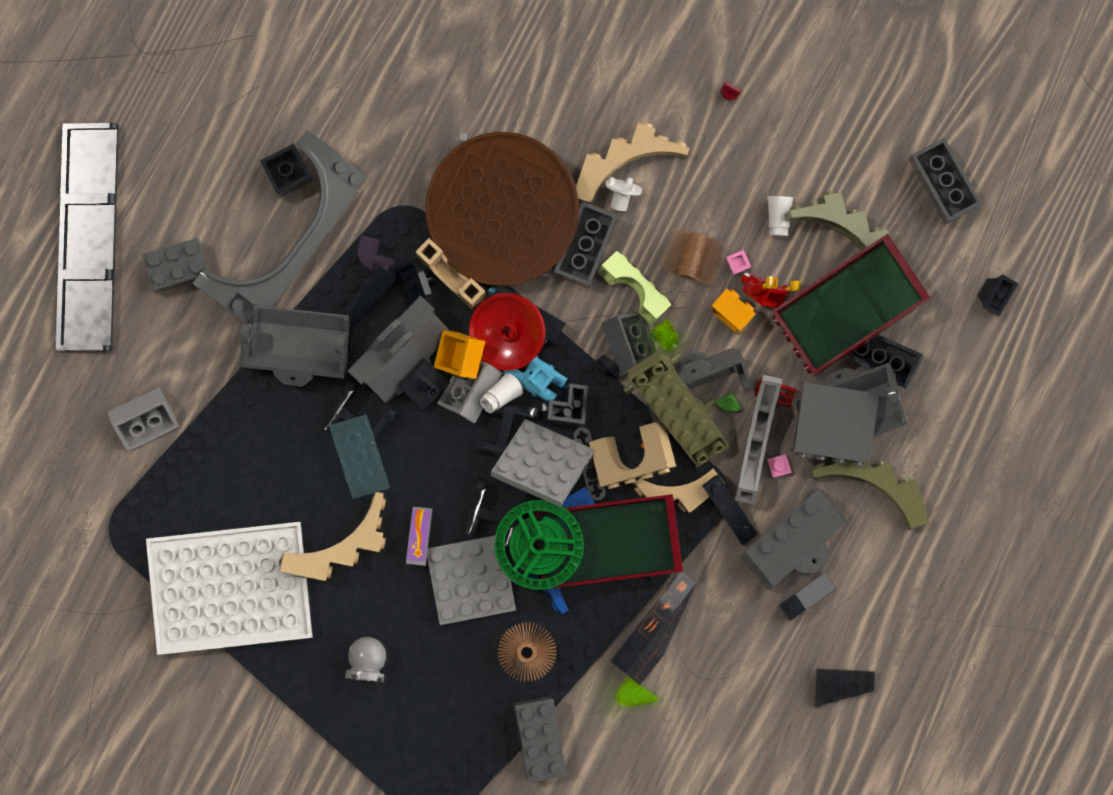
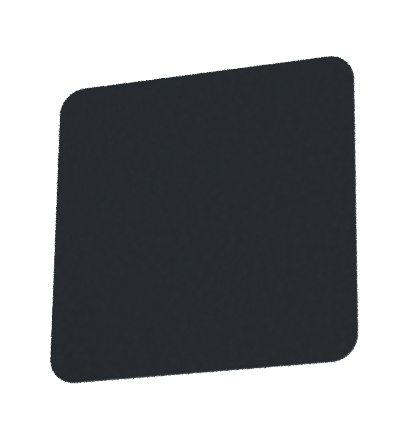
(264, 459)

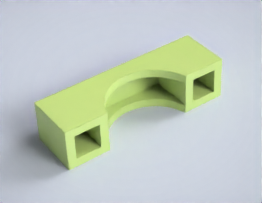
(619, 270)

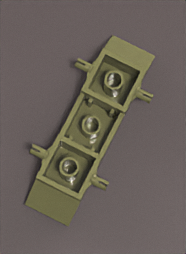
(677, 406)

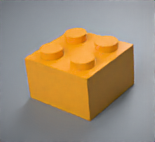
(732, 311)
(459, 354)

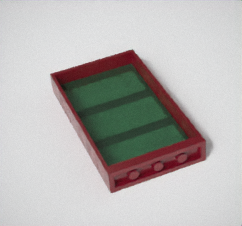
(850, 305)
(621, 540)

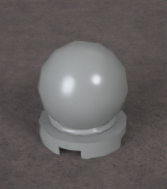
(366, 659)

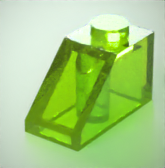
(665, 336)
(633, 694)

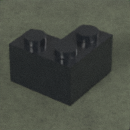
(571, 409)

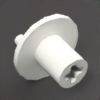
(622, 192)

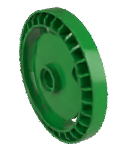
(527, 556)

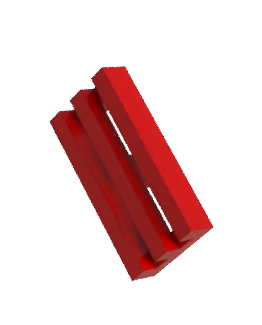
(783, 387)

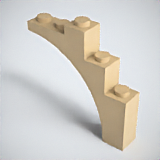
(643, 144)
(364, 537)

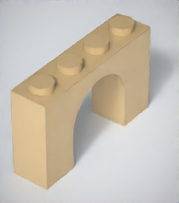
(436, 262)
(657, 457)

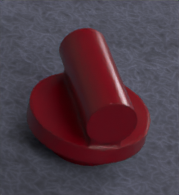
(730, 91)

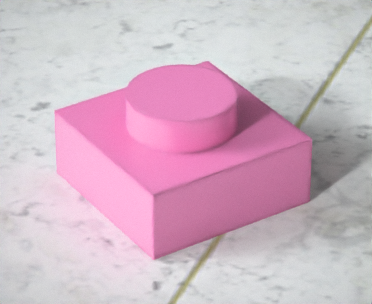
(738, 262)
(779, 466)

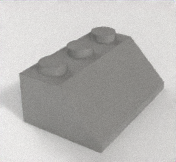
(464, 393)
(143, 419)

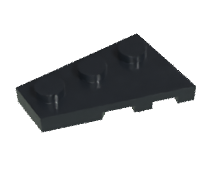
(840, 684)

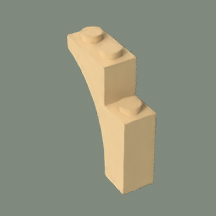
(688, 495)

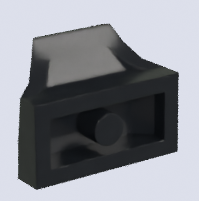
(996, 293)

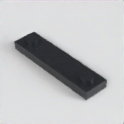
(729, 509)

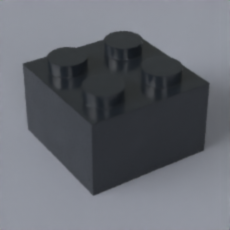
(286, 170)

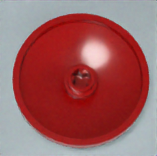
(510, 329)

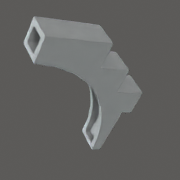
(757, 439)

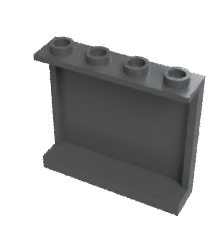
(835, 423)

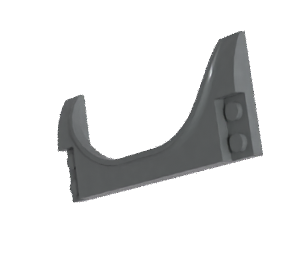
(338, 187)

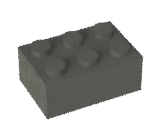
(175, 265)

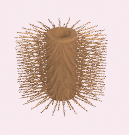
(691, 255)
(536, 659)

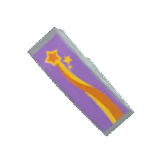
(419, 536)

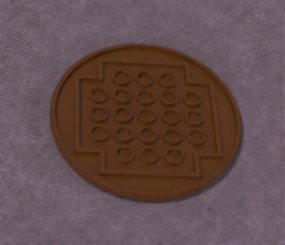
(502, 208)

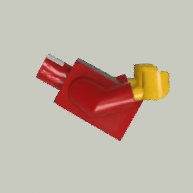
(766, 289)

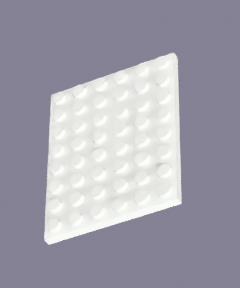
(227, 589)

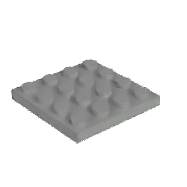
(542, 463)
(469, 581)

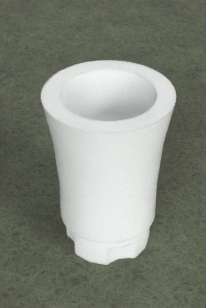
(777, 208)
(501, 393)

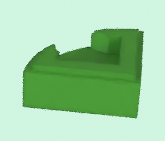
(728, 403)

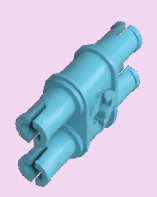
(523, 377)

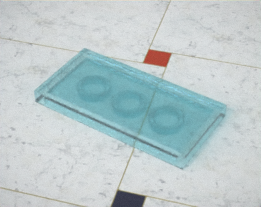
(359, 456)

